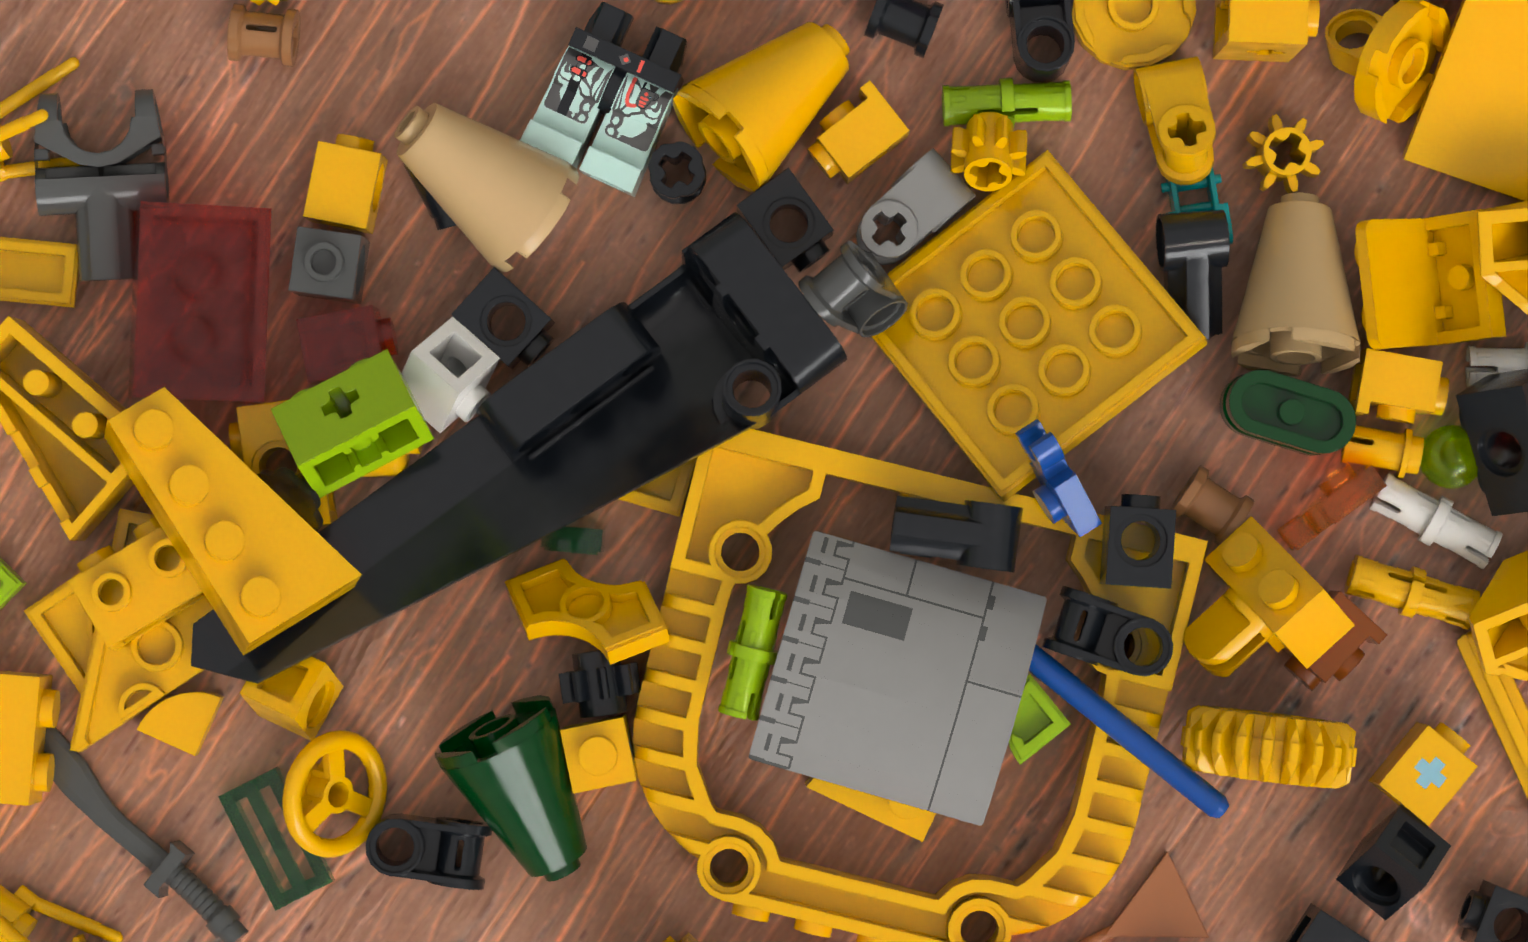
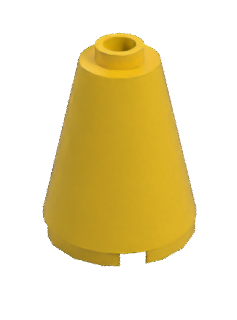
(763, 101)

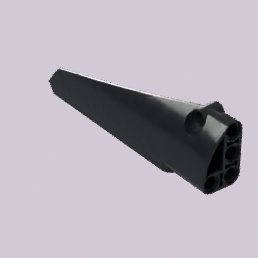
(566, 438)

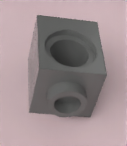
(329, 265)

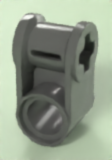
(855, 293)

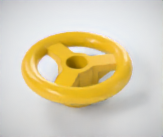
(321, 788)

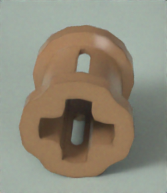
(263, 34)
(1211, 505)

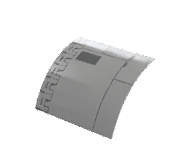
(898, 678)

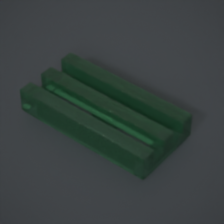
(254, 849)

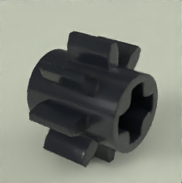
(598, 685)

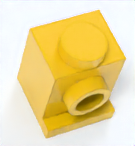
(857, 135)
(1397, 386)

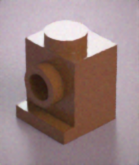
(1344, 654)

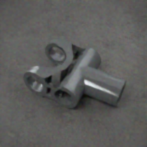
(104, 190)

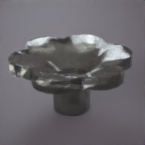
(296, 493)

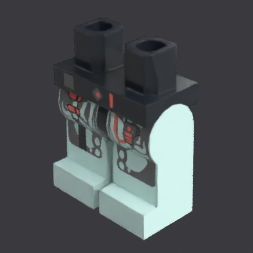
(610, 81)

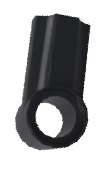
(1192, 254)
(971, 533)

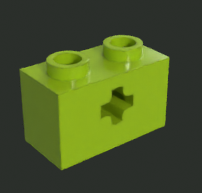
(352, 423)

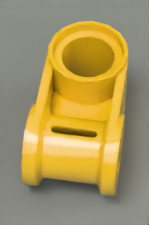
(1177, 113)

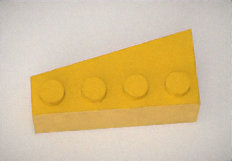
(229, 527)

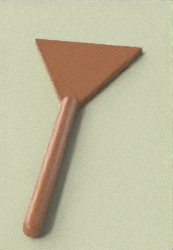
(1156, 909)

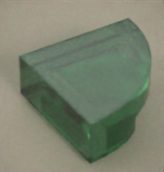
(575, 540)

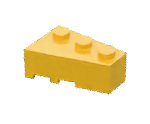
(60, 428)

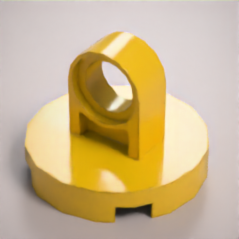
(1396, 59)

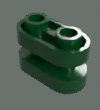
(1287, 412)

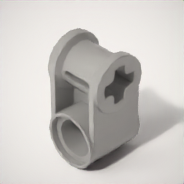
(919, 203)

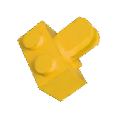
(1266, 602)

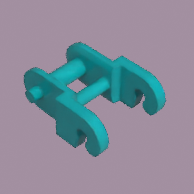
(1212, 203)

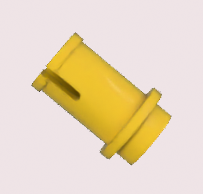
(1385, 450)

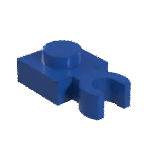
(1060, 489)

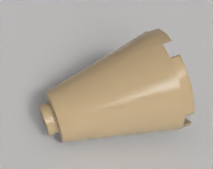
(485, 181)
(1297, 294)

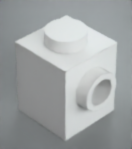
(450, 374)

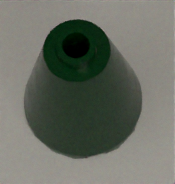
(520, 784)

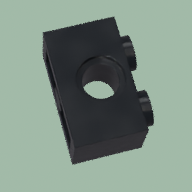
(1494, 418)

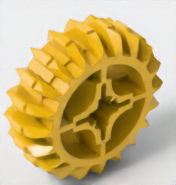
(1268, 746)

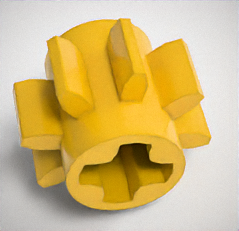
(989, 151)
(1300, 152)

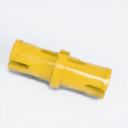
(1411, 591)

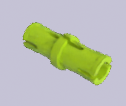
(1018, 101)
(752, 652)

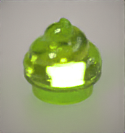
(1448, 458)

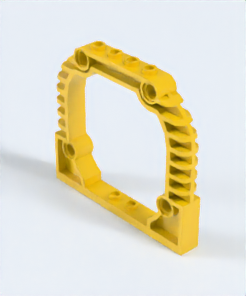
(750, 490)

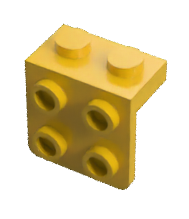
(1425, 282)

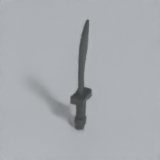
(84, 790)

